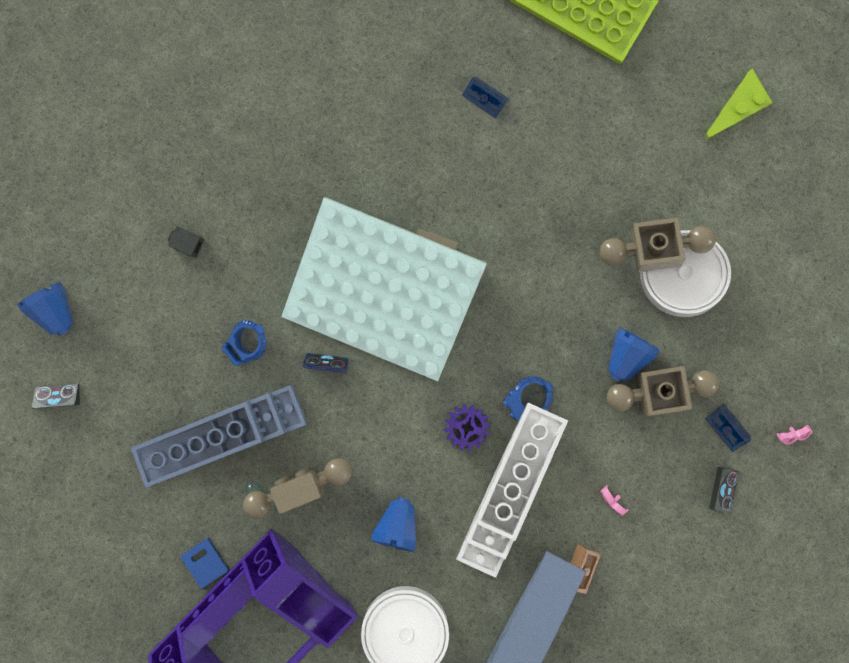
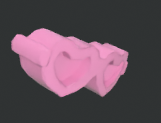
(791, 437)
(613, 501)

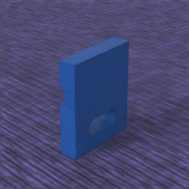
(206, 568)

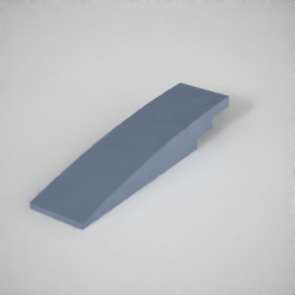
(219, 435)
(538, 612)

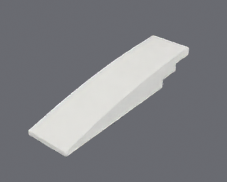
(512, 490)

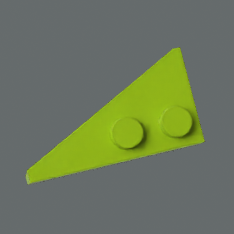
(744, 102)

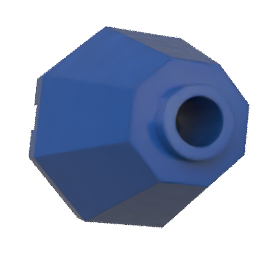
(49, 309)
(629, 355)
(397, 526)

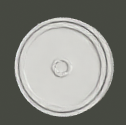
(693, 286)
(405, 627)

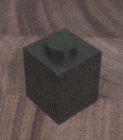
(185, 241)

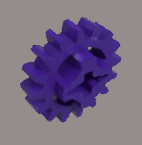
(481, 431)

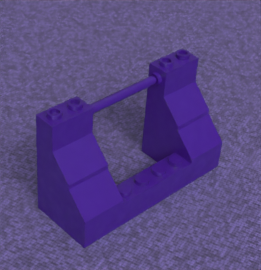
(281, 581)

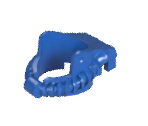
(235, 341)
(514, 402)

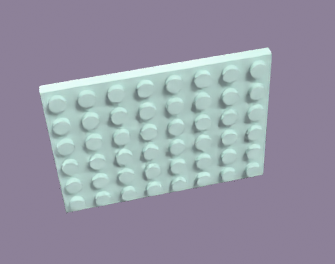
(382, 289)

